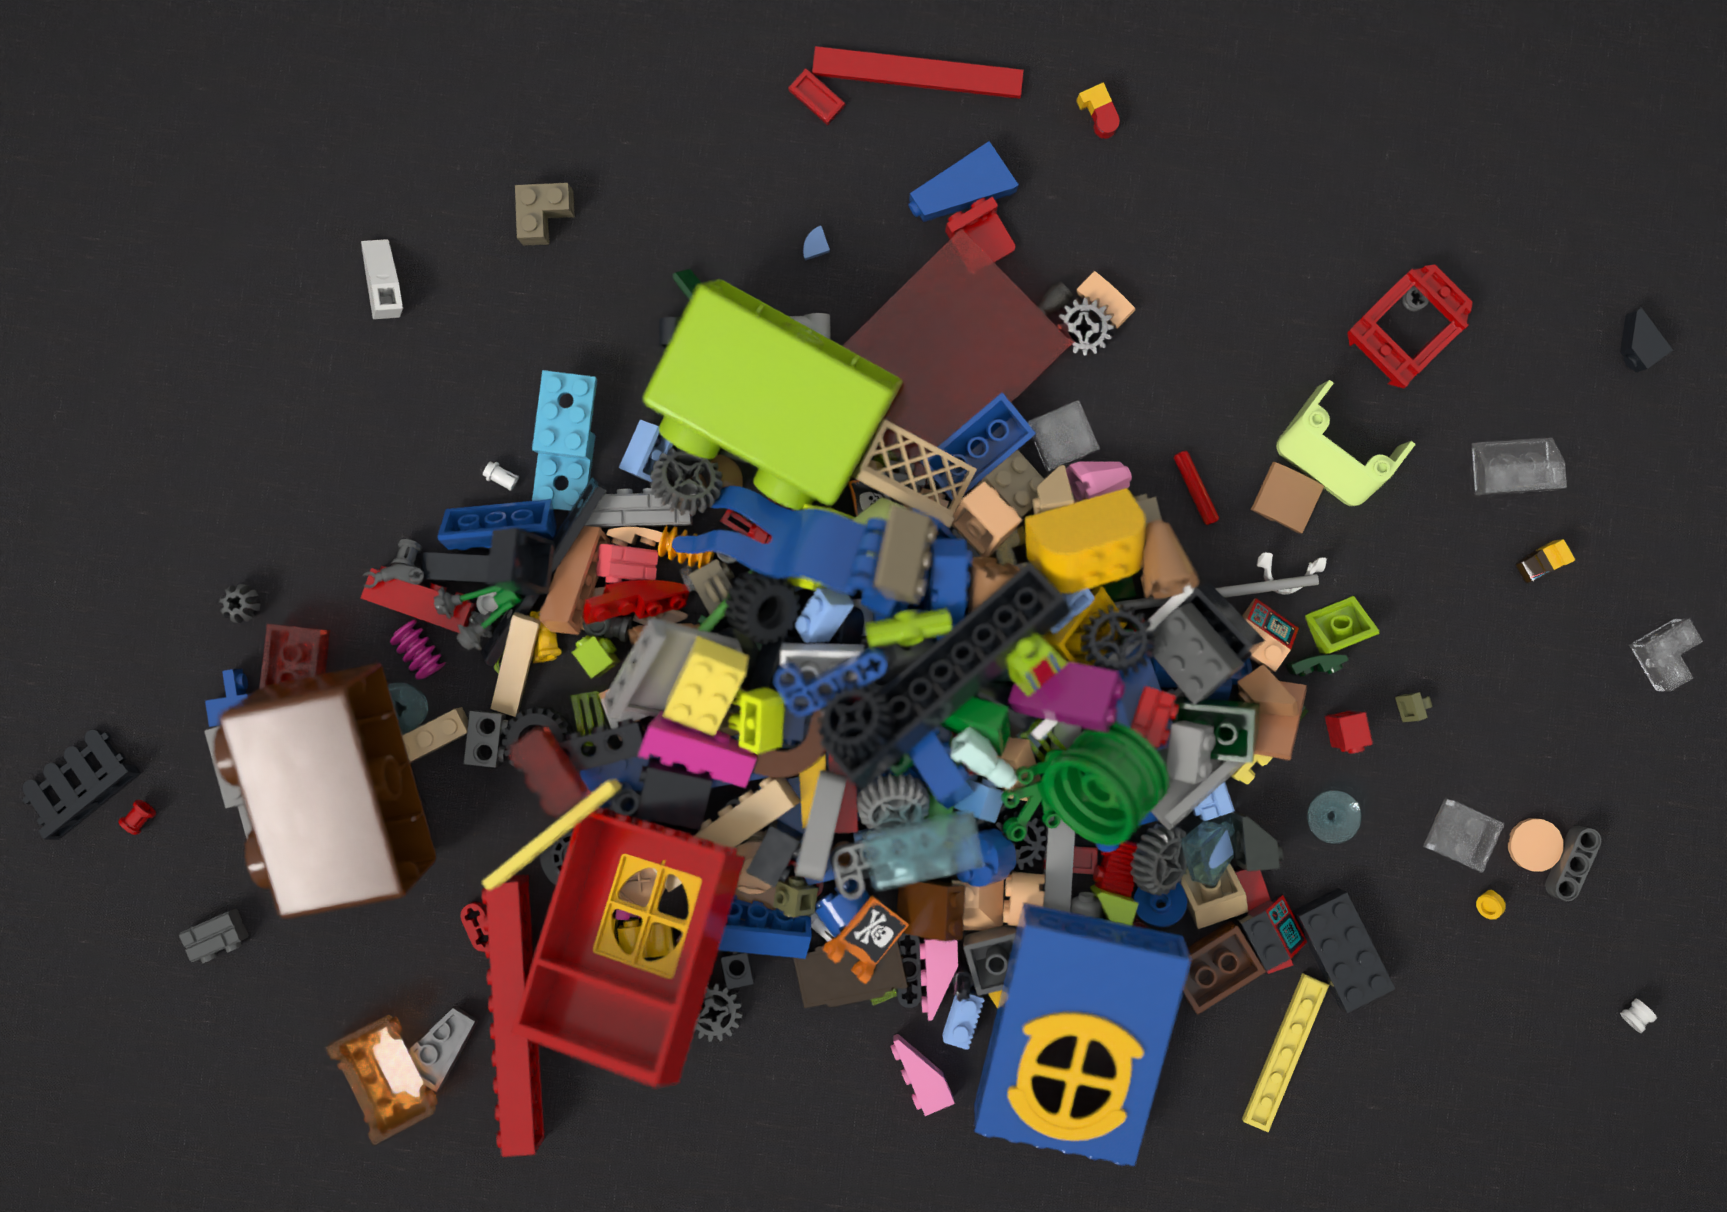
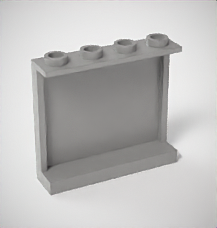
(654, 667)

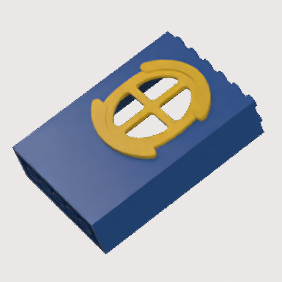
(1090, 983)

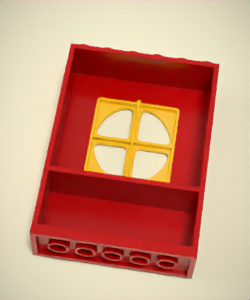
(589, 992)

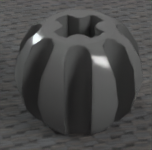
(232, 606)

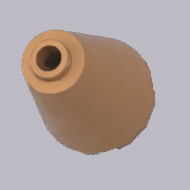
(1165, 563)
(986, 579)

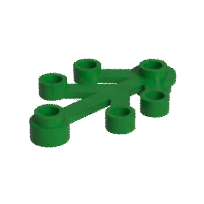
(1037, 795)

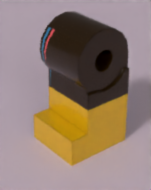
(1544, 560)

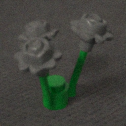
(479, 623)

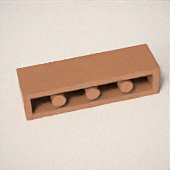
(573, 583)

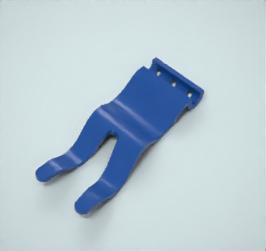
(802, 545)

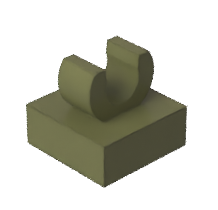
(1413, 707)

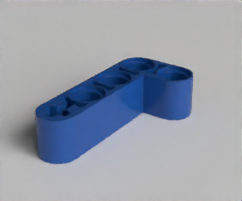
(833, 676)

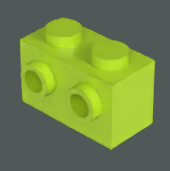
(596, 655)

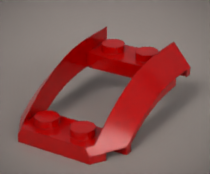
(1385, 351)

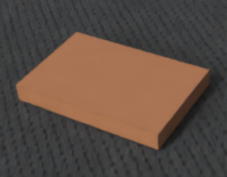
(1279, 732)

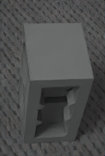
(478, 737)

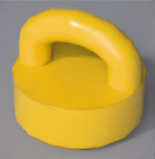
(1490, 905)

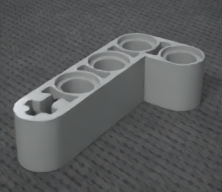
(821, 825)
(851, 870)

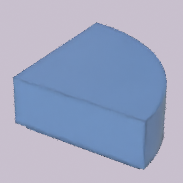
(815, 244)

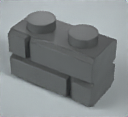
(213, 935)

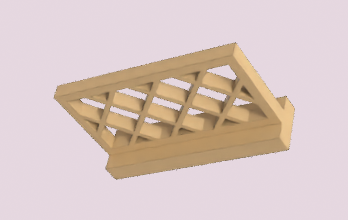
(909, 496)

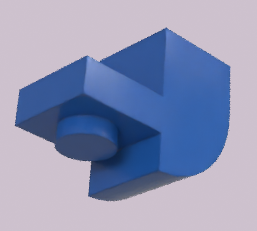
(235, 688)

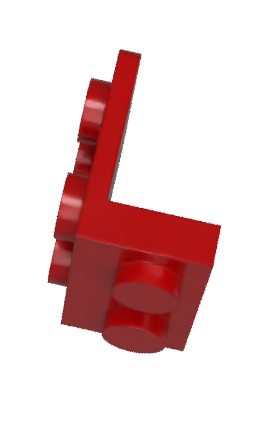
(983, 228)

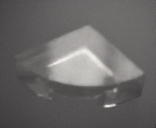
(684, 572)

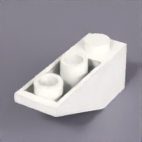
(381, 279)

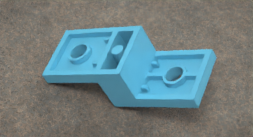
(563, 437)

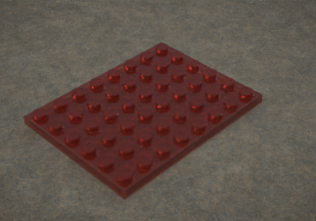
(956, 343)

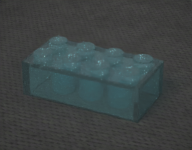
(922, 849)

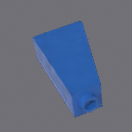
(958, 187)

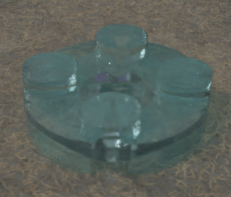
(415, 706)

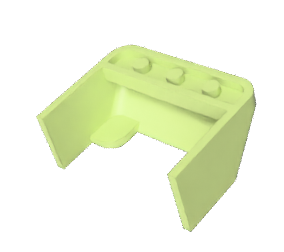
(1329, 464)

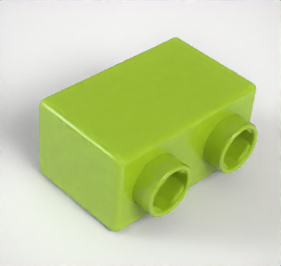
(769, 395)

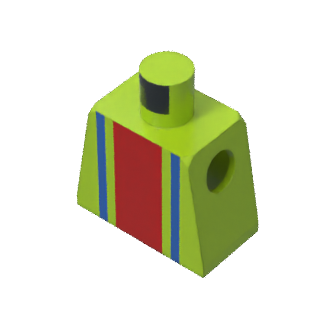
(1034, 663)

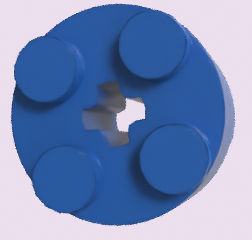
(998, 859)
(837, 910)

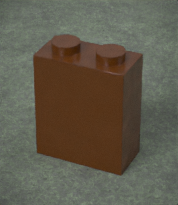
(932, 909)

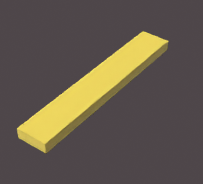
(552, 834)
(1285, 1052)

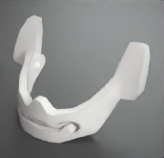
(1265, 561)

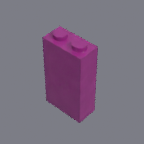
(1074, 696)

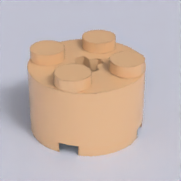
(1022, 889)

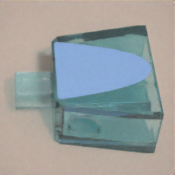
(1208, 851)

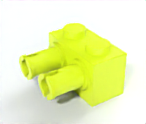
(759, 720)

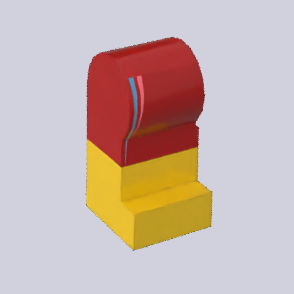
(1101, 110)

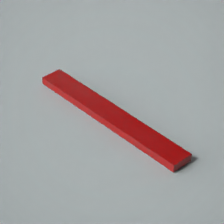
(917, 72)

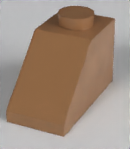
(1265, 689)

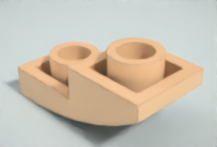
(1097, 287)
(626, 535)

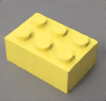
(705, 685)

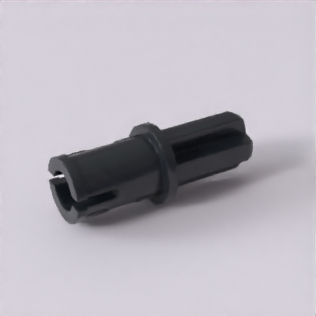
(962, 980)

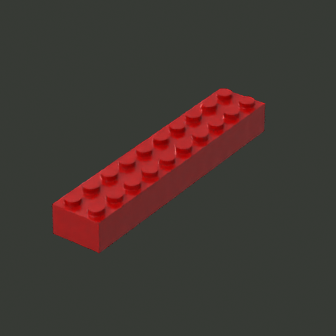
(514, 1056)

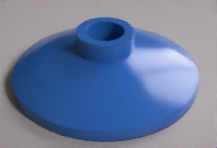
(1175, 907)

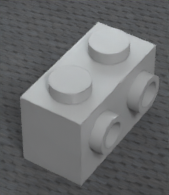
(1190, 752)

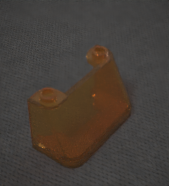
(383, 1077)

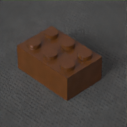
(1219, 967)

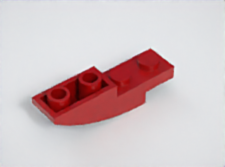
(637, 596)

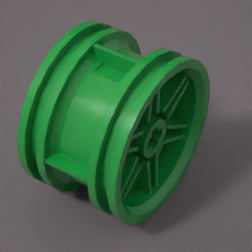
(1106, 783)

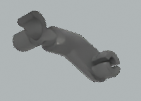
(398, 571)

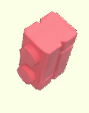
(626, 562)

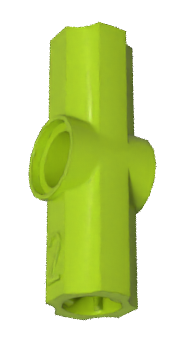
(908, 628)

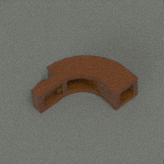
(789, 762)

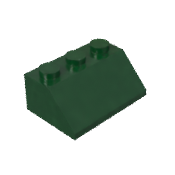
(1233, 725)

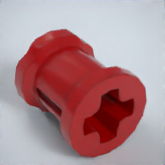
(137, 817)

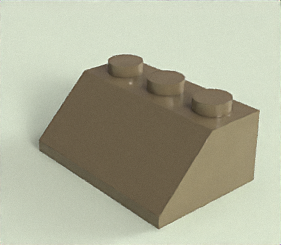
(905, 555)

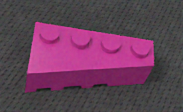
(699, 750)

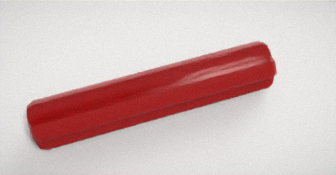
(1196, 487)

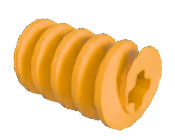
(666, 545)

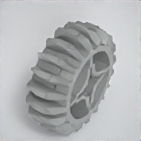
(892, 801)

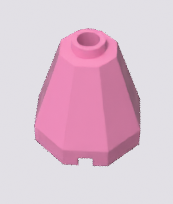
(1096, 479)

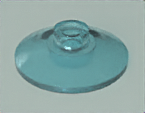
(1346, 820)

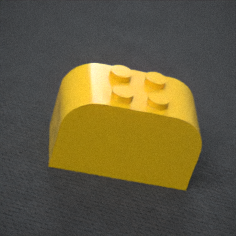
(1087, 541)

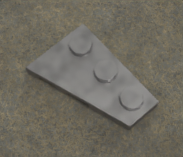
(442, 1046)

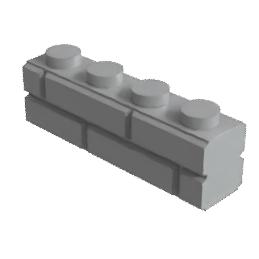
(635, 511)

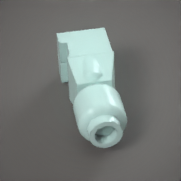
(982, 758)

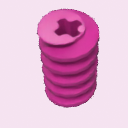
(416, 650)

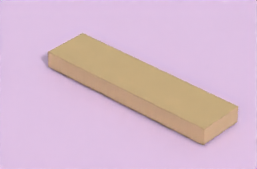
(515, 664)

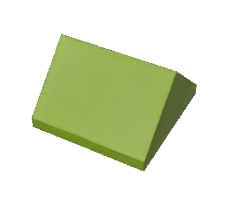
(1340, 625)
(1115, 906)

